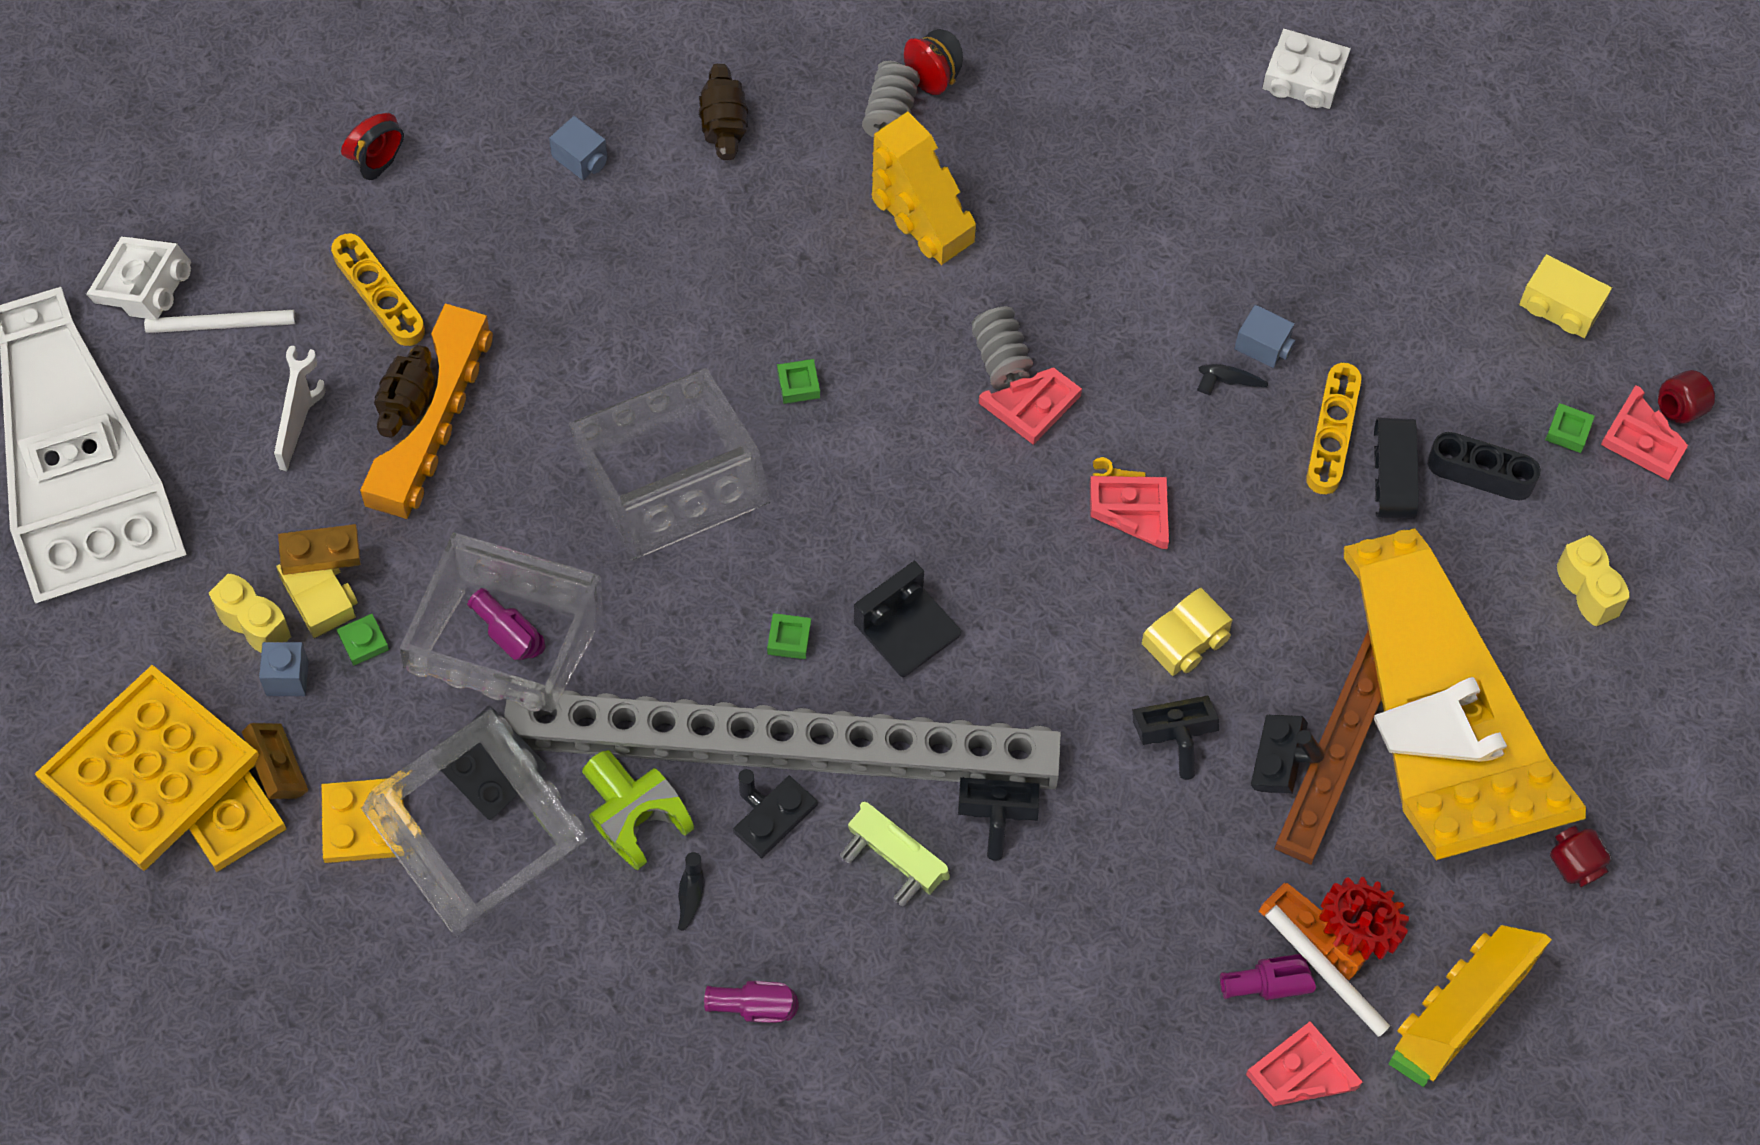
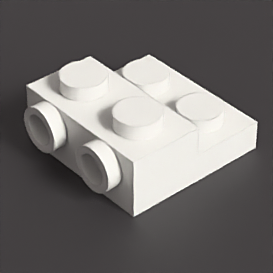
(1306, 69)
(141, 277)

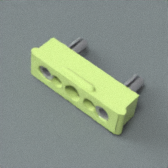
(898, 849)

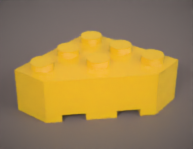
(918, 190)

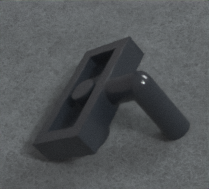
(1177, 721)
(1281, 749)
(1000, 802)
(772, 815)

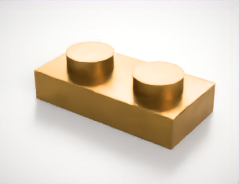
(319, 549)
(276, 761)

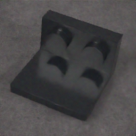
(904, 621)
(482, 779)

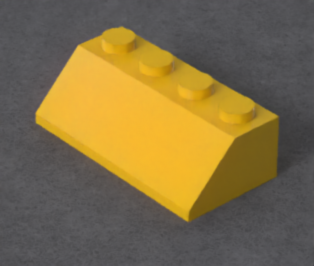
(1470, 997)

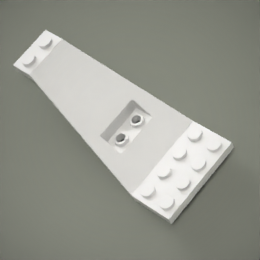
(89, 511)

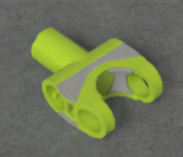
(630, 804)

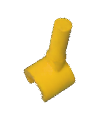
(1104, 463)

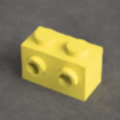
(1565, 296)

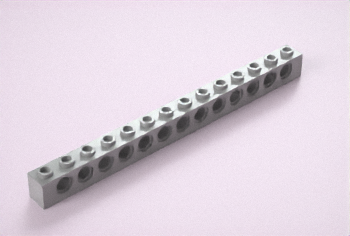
(799, 751)

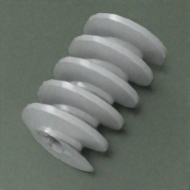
(890, 95)
(1001, 346)

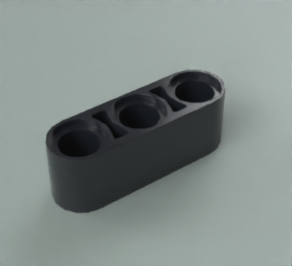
(1502, 466)
(1397, 468)

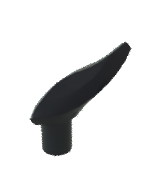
(1226, 374)
(690, 889)

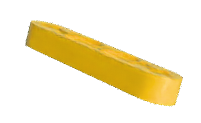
(380, 288)
(1331, 428)

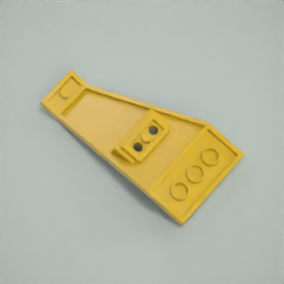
(1424, 647)

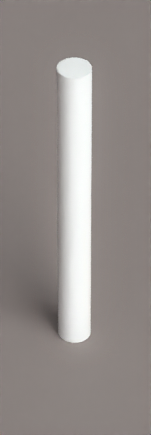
(220, 321)
(1327, 970)

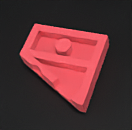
(1033, 403)
(1645, 437)
(1132, 506)
(1303, 1070)

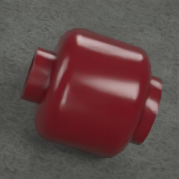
(1686, 396)
(1580, 856)

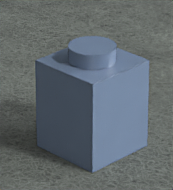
(579, 148)
(1265, 337)
(284, 669)

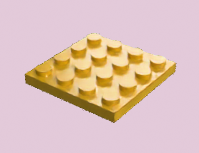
(148, 767)

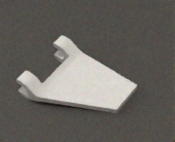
(296, 405)
(1438, 727)

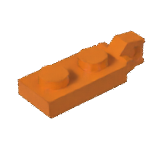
(1306, 918)

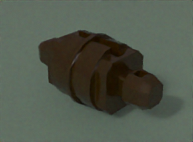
(723, 111)
(404, 391)

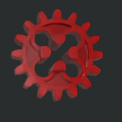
(1369, 933)

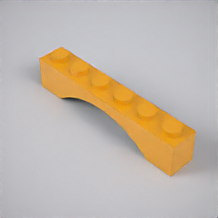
(398, 474)

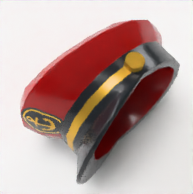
(936, 59)
(374, 144)

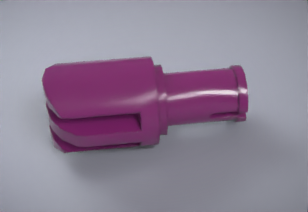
(507, 627)
(1271, 979)
(755, 1001)

